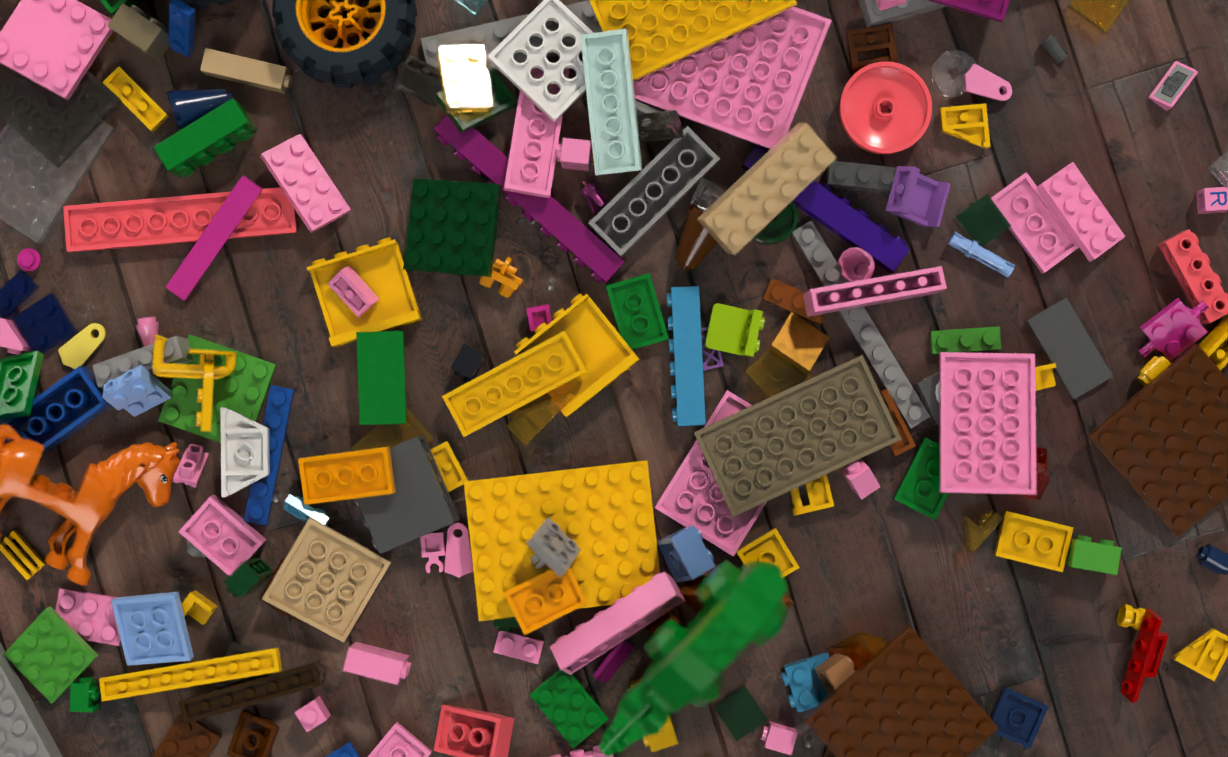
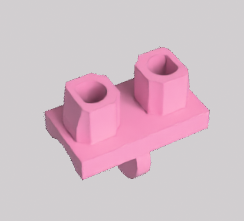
(191, 466)

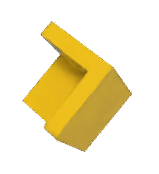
(1044, 376)
(198, 607)

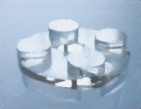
(941, 78)

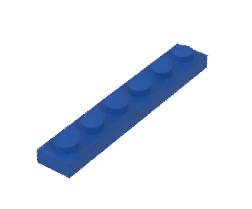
(277, 420)

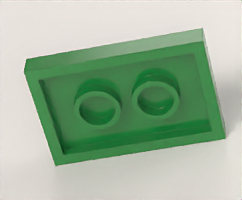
(637, 311)
(18, 383)
(922, 481)
(569, 707)

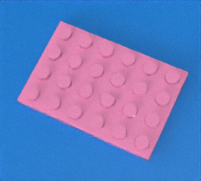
(987, 423)
(696, 498)

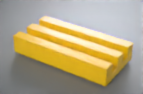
(13, 559)

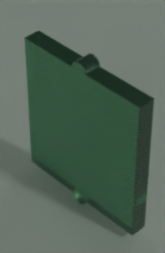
(983, 220)
(740, 713)

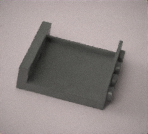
(419, 501)

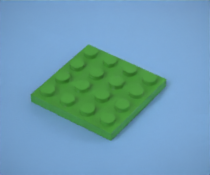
(240, 391)

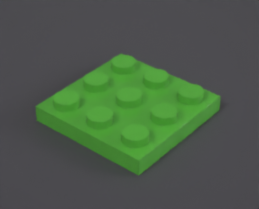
(51, 654)

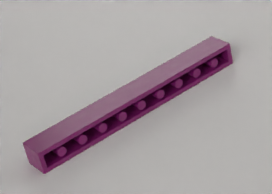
(548, 213)

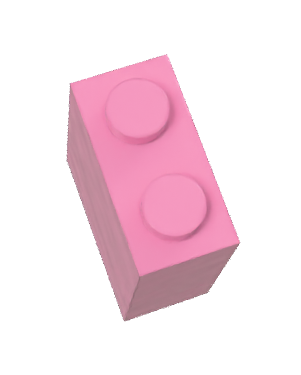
(377, 663)

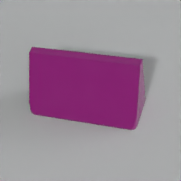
(612, 661)

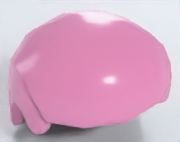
(856, 264)

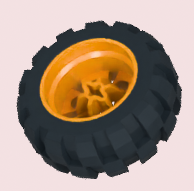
(350, 64)

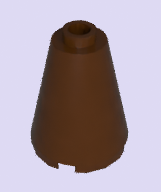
(694, 241)

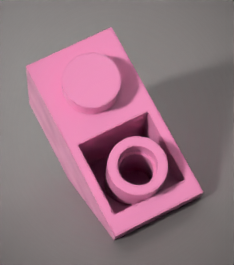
(12, 337)

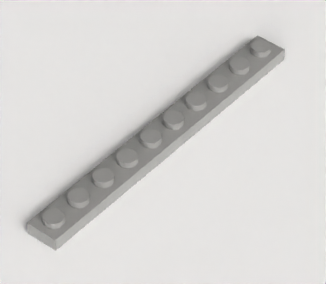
(862, 328)

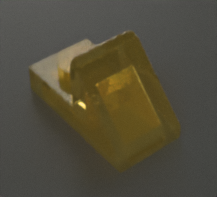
(974, 534)

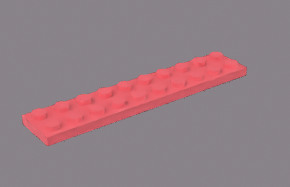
(170, 220)

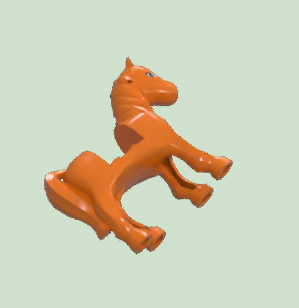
(95, 495)

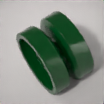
(780, 229)

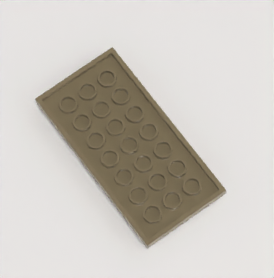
(797, 436)

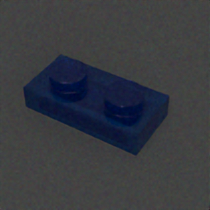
(15, 293)

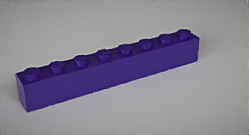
(845, 221)

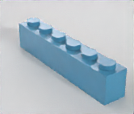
(687, 356)

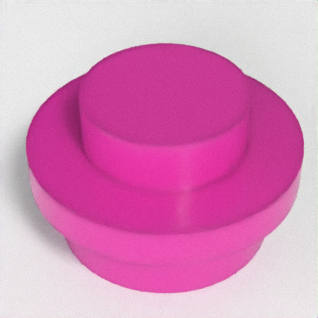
(29, 259)

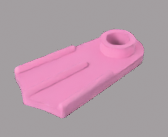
(986, 84)
(458, 552)

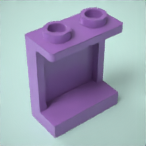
(917, 197)

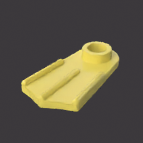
(82, 346)

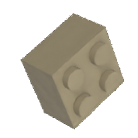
(140, 31)

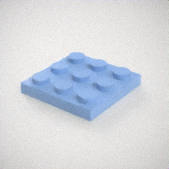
(152, 628)

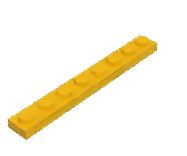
(190, 674)

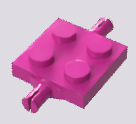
(1174, 329)

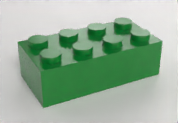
(206, 138)

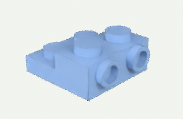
(135, 391)

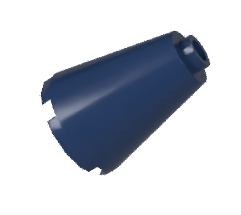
(193, 104)

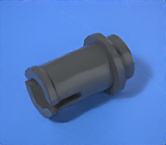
(1052, 46)

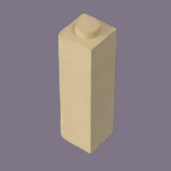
(246, 71)

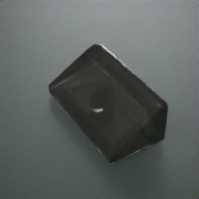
(659, 126)

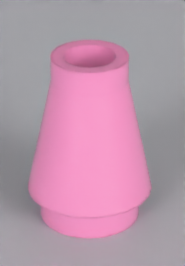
(147, 328)

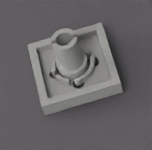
(552, 547)

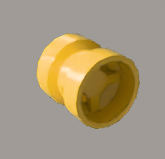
(1130, 617)

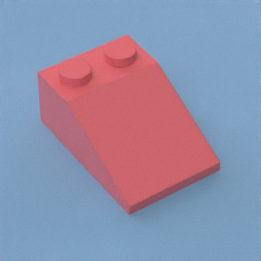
(473, 733)

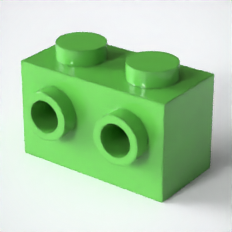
(1093, 556)

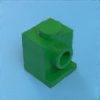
(84, 695)

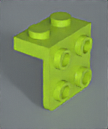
(734, 330)

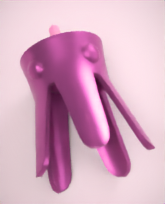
(594, 195)

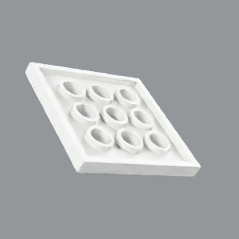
(520, 74)

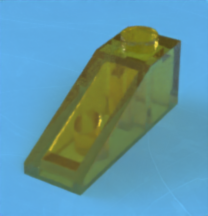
(535, 416)

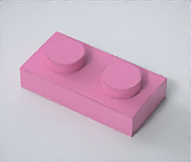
(518, 646)

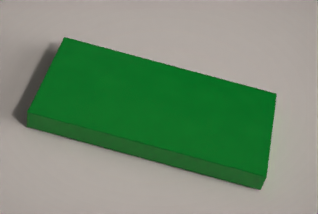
(381, 377)

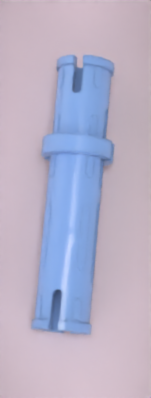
(977, 252)

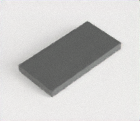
(1070, 347)

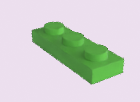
(965, 340)

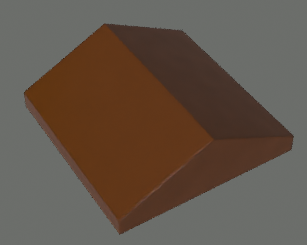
(253, 736)

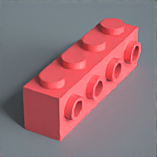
(1195, 275)

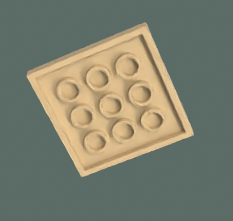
(326, 579)

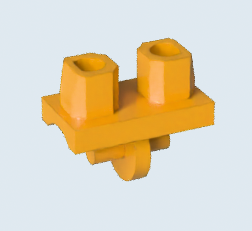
(505, 274)

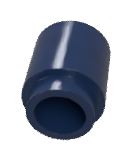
(1213, 559)

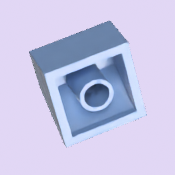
(686, 554)

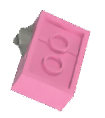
(221, 535)

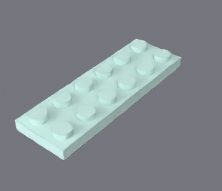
(611, 102)

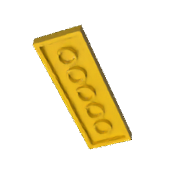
(514, 383)

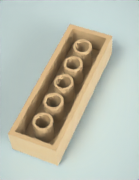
(766, 188)

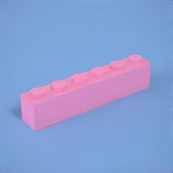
(874, 291)
(617, 623)

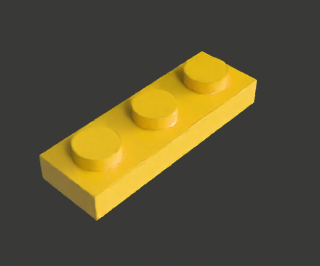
(136, 99)

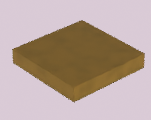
(799, 342)

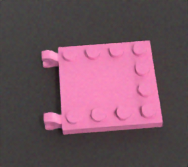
(53, 42)

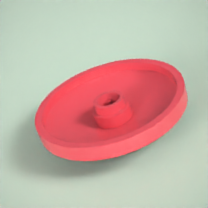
(885, 108)

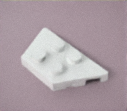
(243, 452)

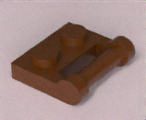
(870, 40)

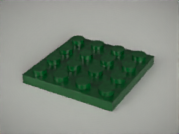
(452, 227)

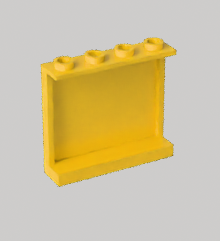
(384, 274)
(597, 344)

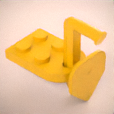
(205, 371)

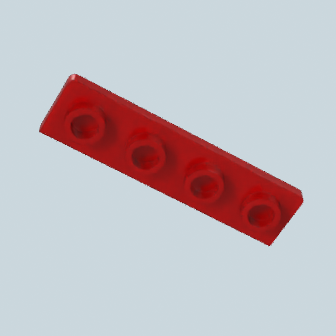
(1145, 656)

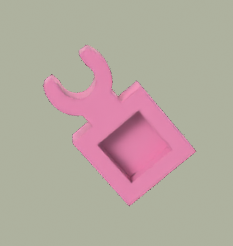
(433, 546)

